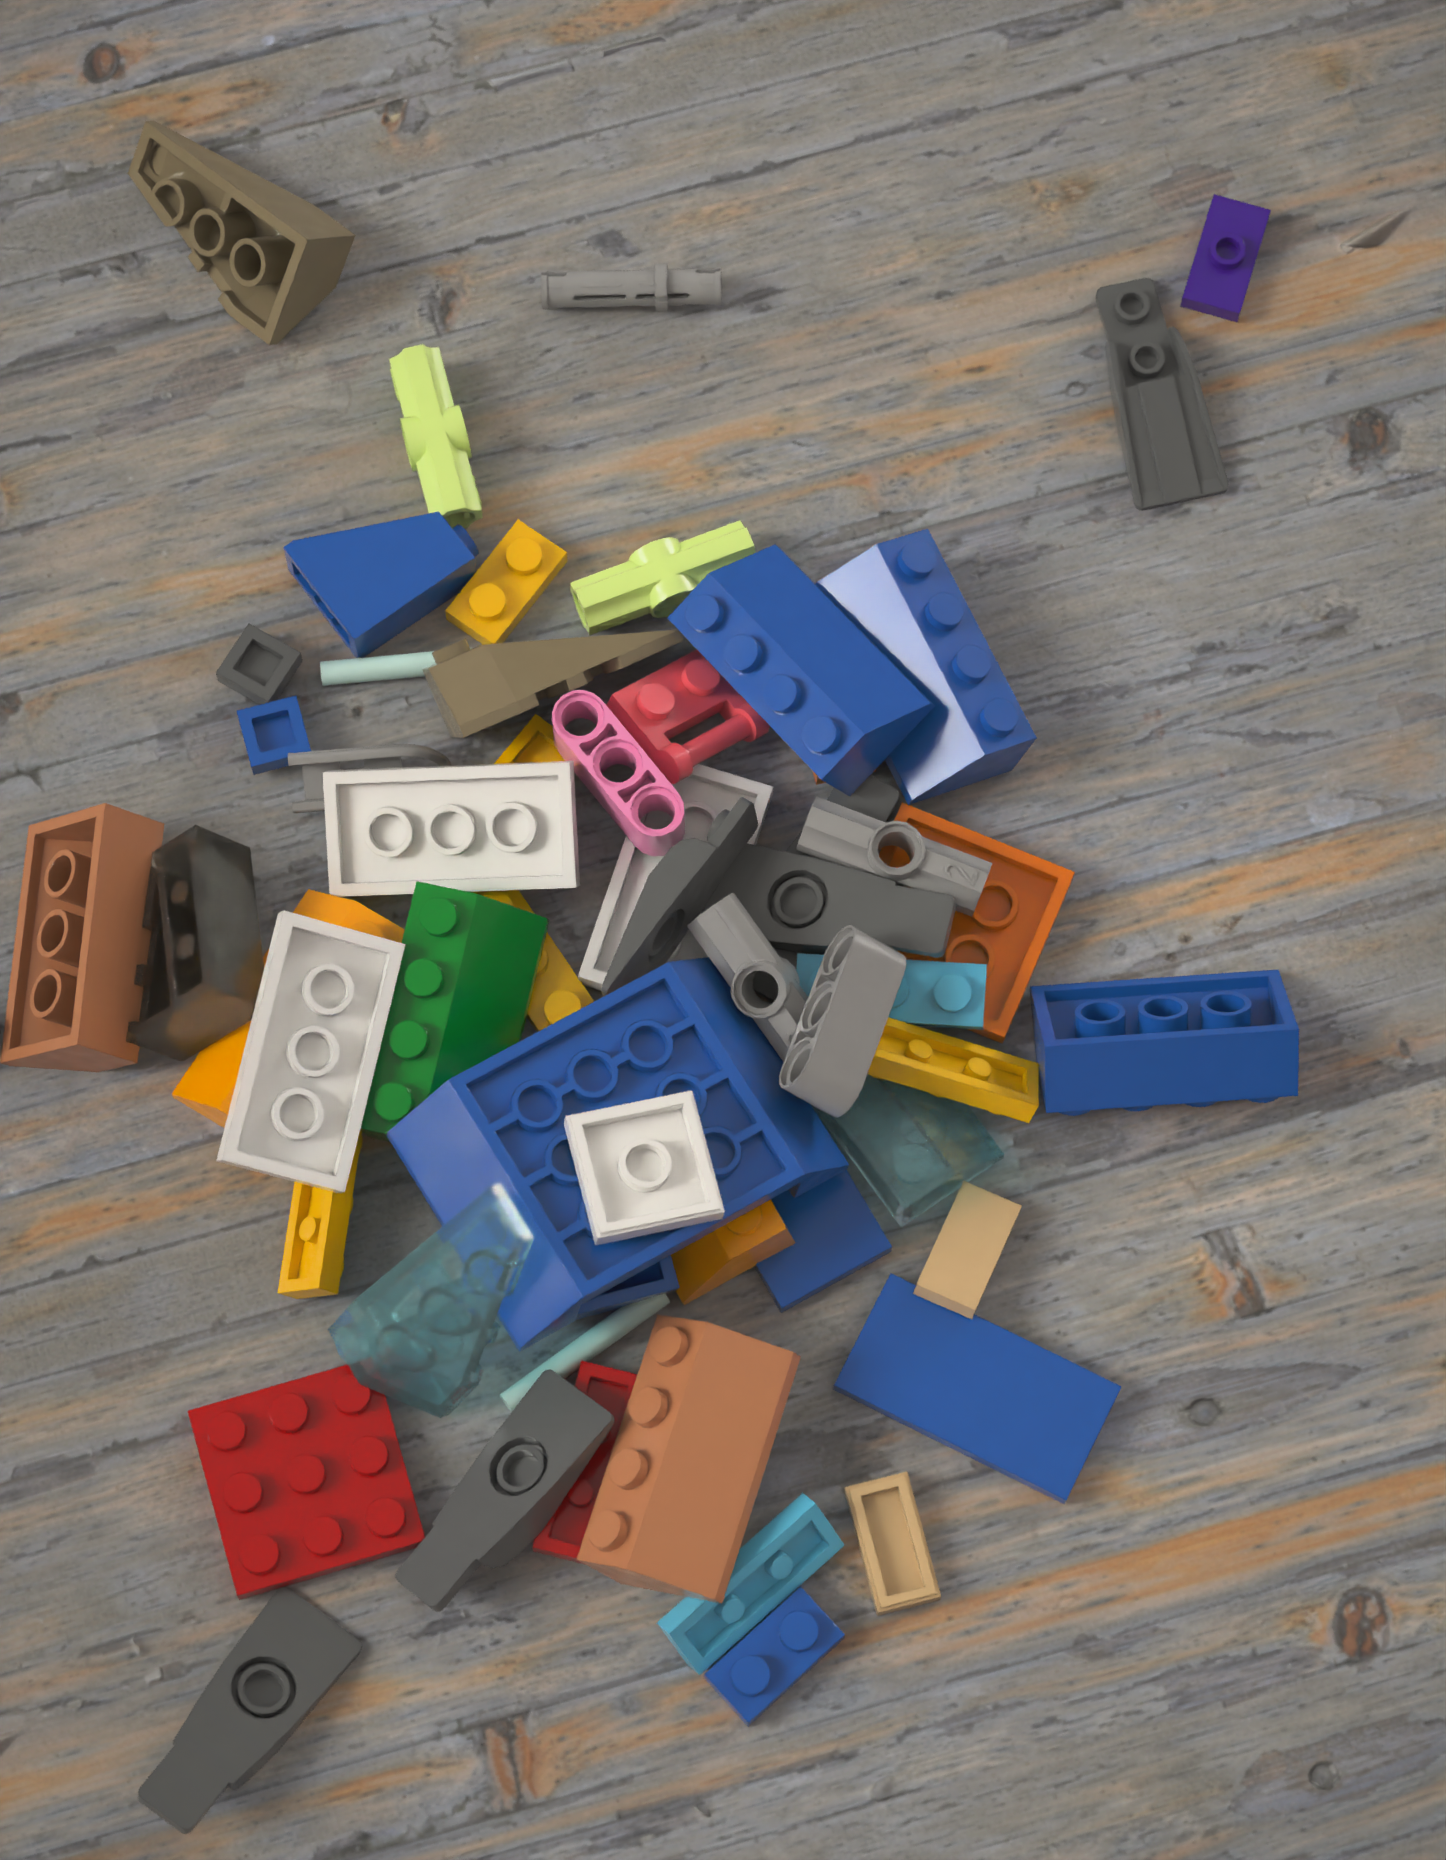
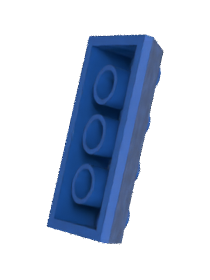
(920, 621)
(802, 665)
(1165, 1042)

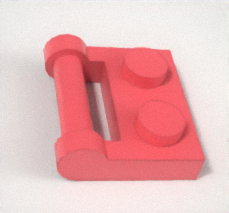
(677, 700)

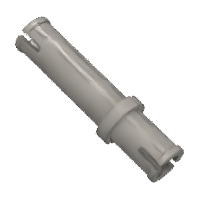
(641, 287)

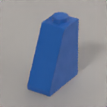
(382, 575)

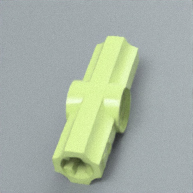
(435, 435)
(656, 577)

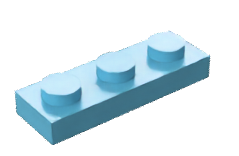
(929, 992)
(762, 1577)

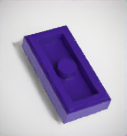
(1225, 258)

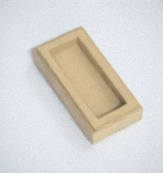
(967, 1249)
(892, 1543)

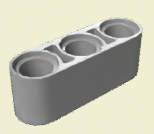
(842, 1021)

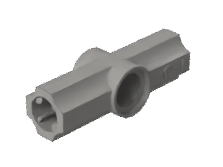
(854, 841)
(738, 953)

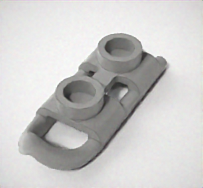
(374, 757)

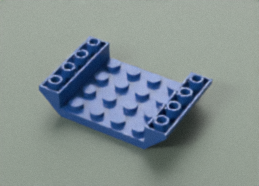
(636, 1044)

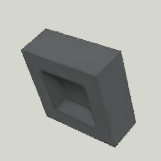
(259, 666)

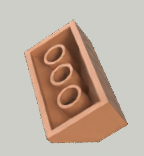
(80, 941)
(688, 1459)

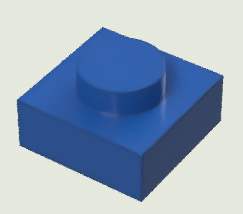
(272, 733)

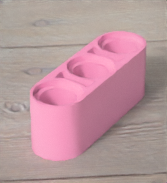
(613, 745)

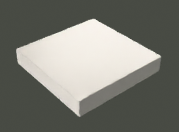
(643, 1167)

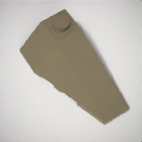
(254, 239)
(506, 679)

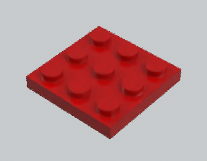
(305, 1480)

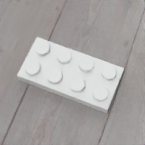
(704, 797)
(451, 828)
(311, 1052)

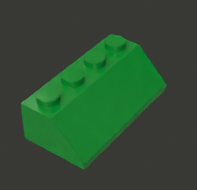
(455, 996)

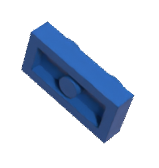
(774, 1656)

